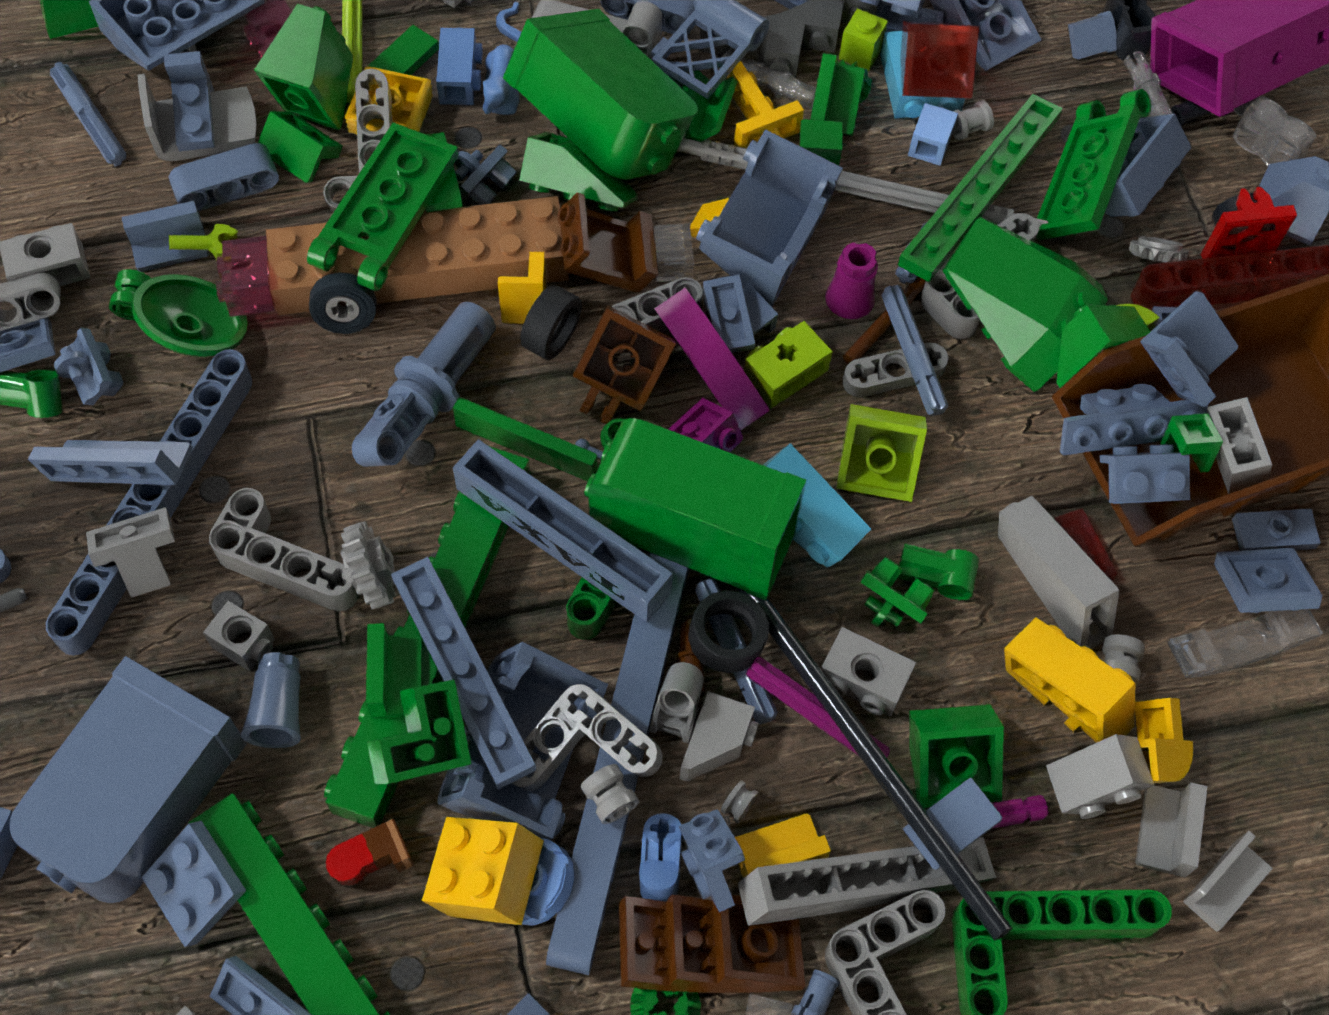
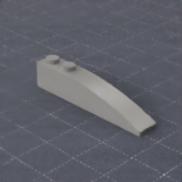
(848, 882)

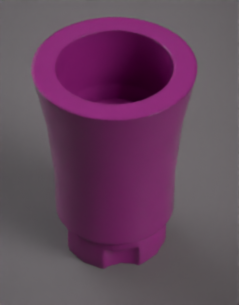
(853, 283)

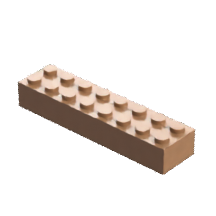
(442, 256)

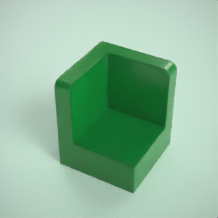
(822, 138)
(1194, 436)

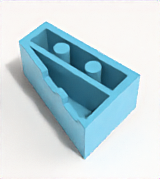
(825, 522)

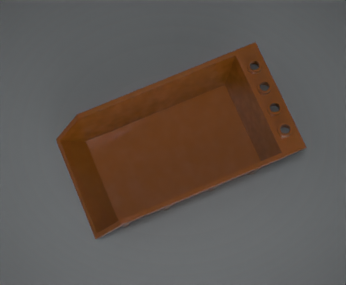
(1280, 371)

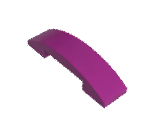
(712, 358)

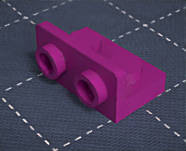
(710, 425)

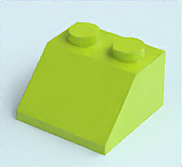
(881, 452)

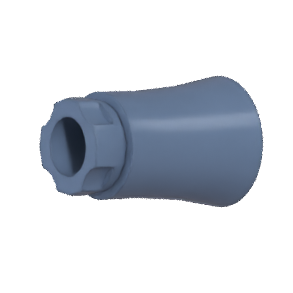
(274, 703)

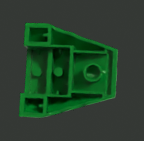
(1020, 296)

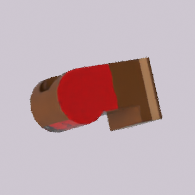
(367, 852)

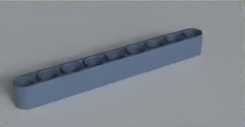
(192, 417)

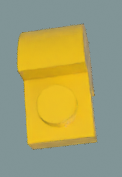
(1162, 739)

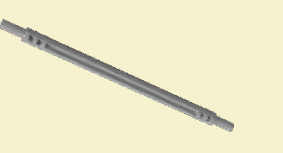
(848, 182)

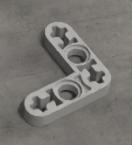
(575, 726)

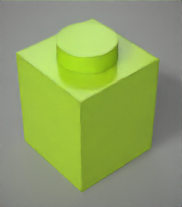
(863, 39)

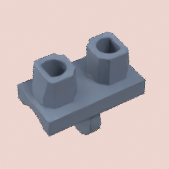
(492, 168)
(86, 366)

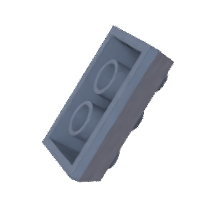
(1150, 160)

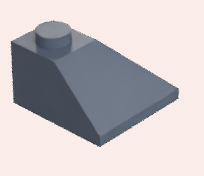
(1305, 186)

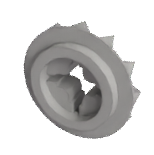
(1158, 249)

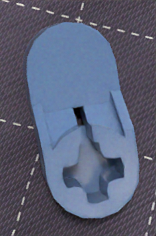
(663, 840)

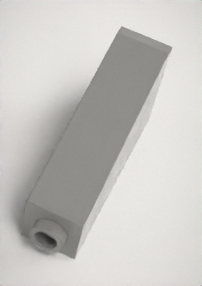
(1060, 572)

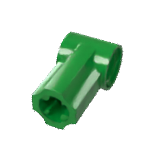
(34, 391)
(949, 572)

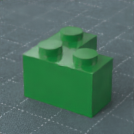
(433, 740)

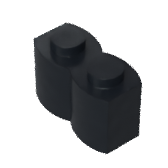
(1132, 26)

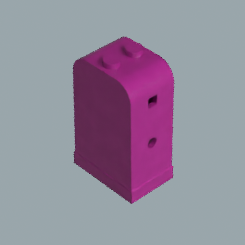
(1237, 48)

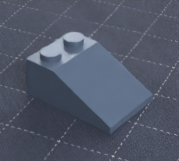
(1002, 24)

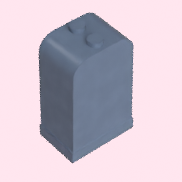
(123, 784)

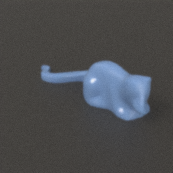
(498, 94)

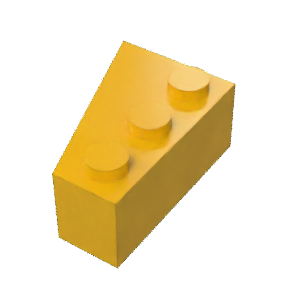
(1073, 679)

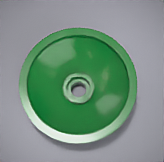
(186, 316)

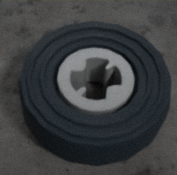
(326, 307)

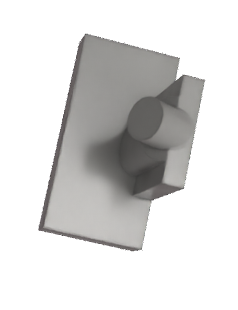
(133, 548)

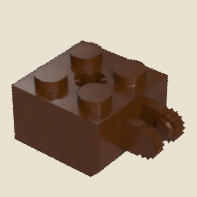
(632, 381)

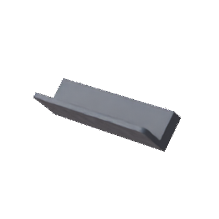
(113, 461)

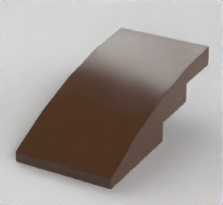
(698, 949)

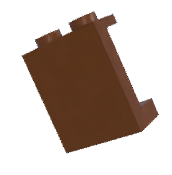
(607, 247)

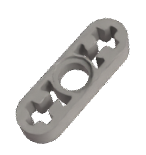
(883, 381)

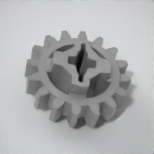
(368, 565)

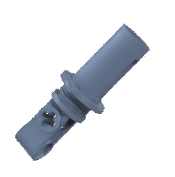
(423, 387)

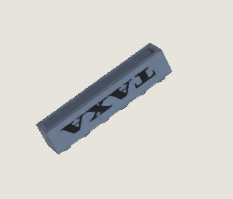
(563, 530)

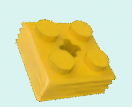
(410, 101)

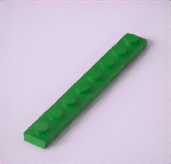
(979, 188)

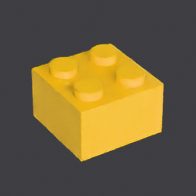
(483, 870)

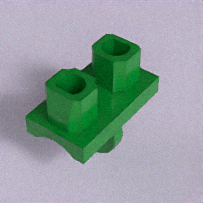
(881, 582)

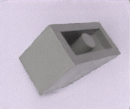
(718, 735)

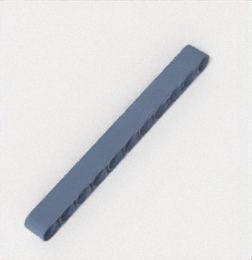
(598, 844)

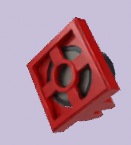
(1248, 225)

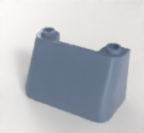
(770, 214)
(528, 687)

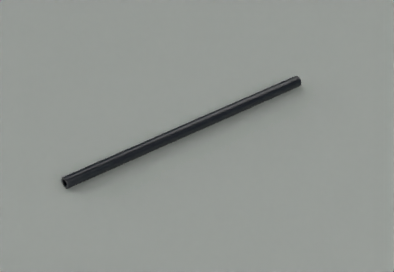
(885, 774)

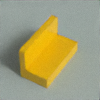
(520, 293)
(782, 844)

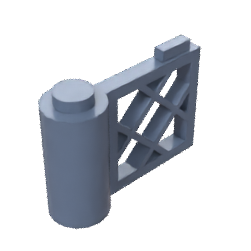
(729, 24)

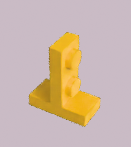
(760, 111)

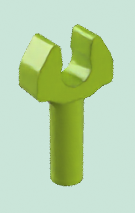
(201, 242)

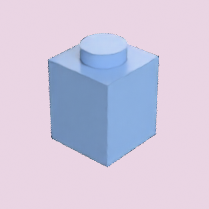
(932, 134)

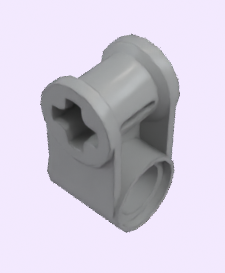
(678, 701)

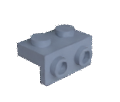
(1147, 476)
(708, 853)

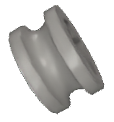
(739, 801)

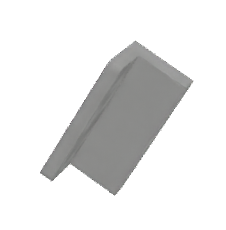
(1171, 829)
(1228, 883)

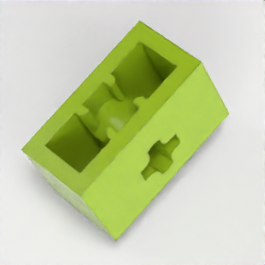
(787, 363)

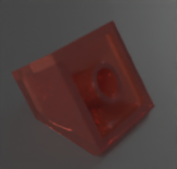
(938, 59)

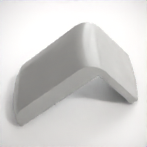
(231, 114)

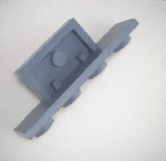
(1121, 419)

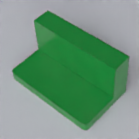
(838, 93)
(710, 111)
(297, 144)
(392, 666)

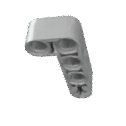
(641, 28)
(366, 139)
(947, 306)
(287, 559)

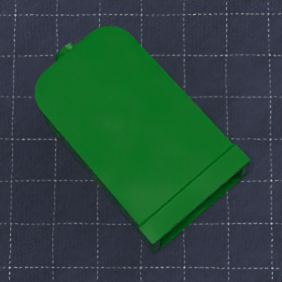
(601, 92)
(696, 505)

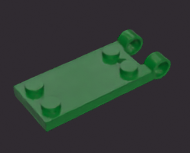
(1090, 166)
(384, 203)

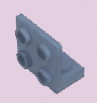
(1190, 347)

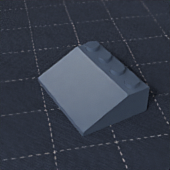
(161, 27)

